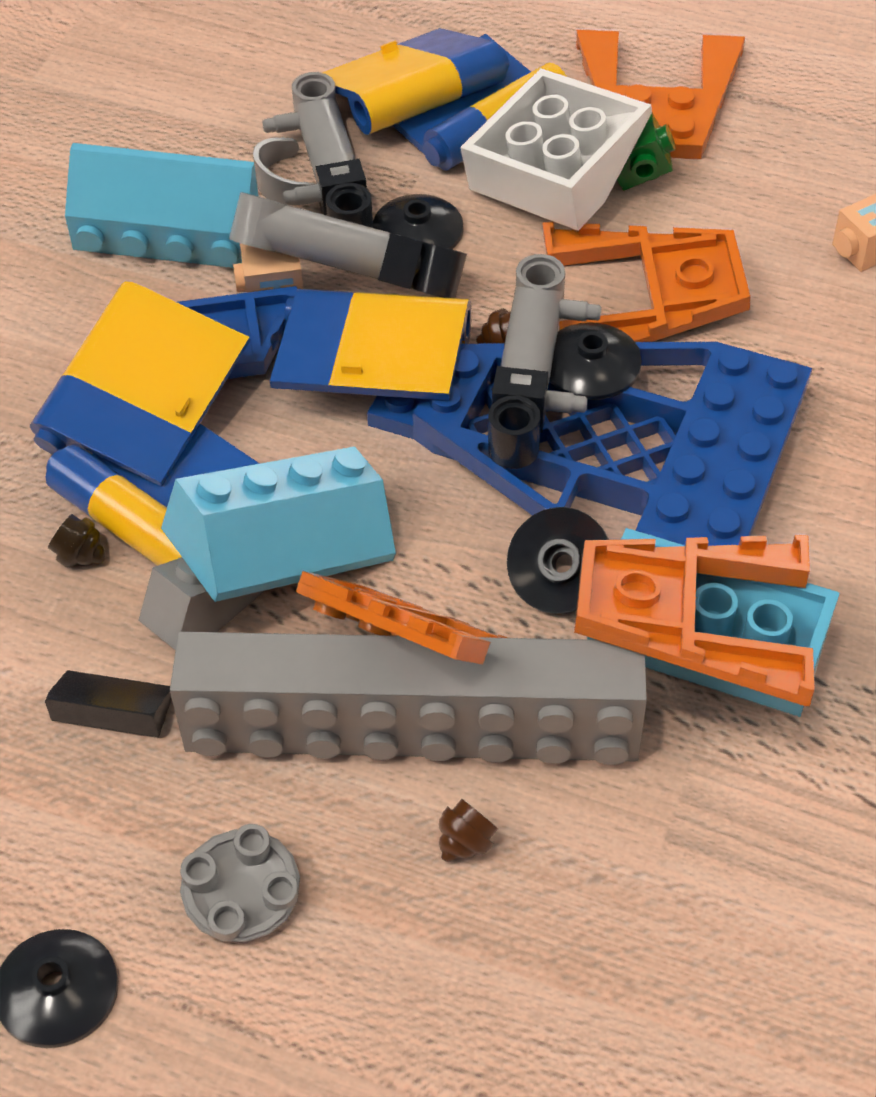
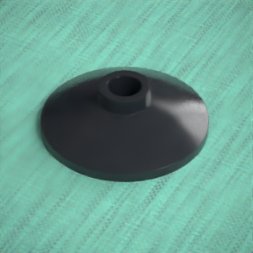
(422, 219)
(594, 361)
(535, 553)
(62, 1011)

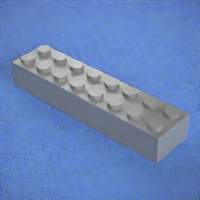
(406, 700)

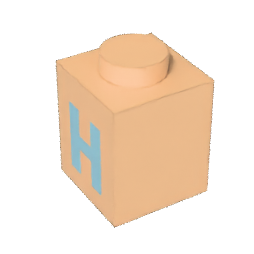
(857, 233)
(266, 270)

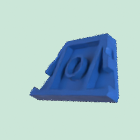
(254, 315)

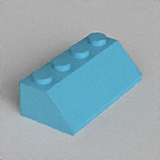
(155, 204)
(278, 518)
(755, 613)

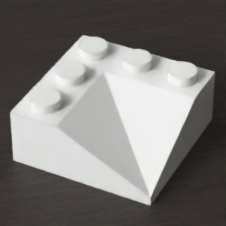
(555, 147)

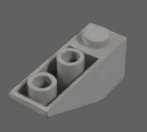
(180, 603)

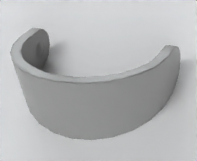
(266, 154)

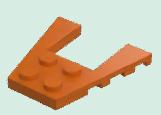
(685, 110)
(688, 274)
(647, 601)
(395, 617)

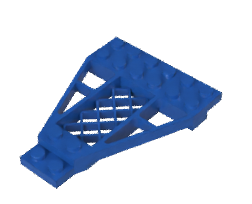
(715, 450)

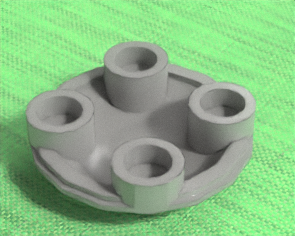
(239, 884)

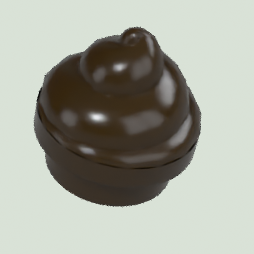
(86, 543)

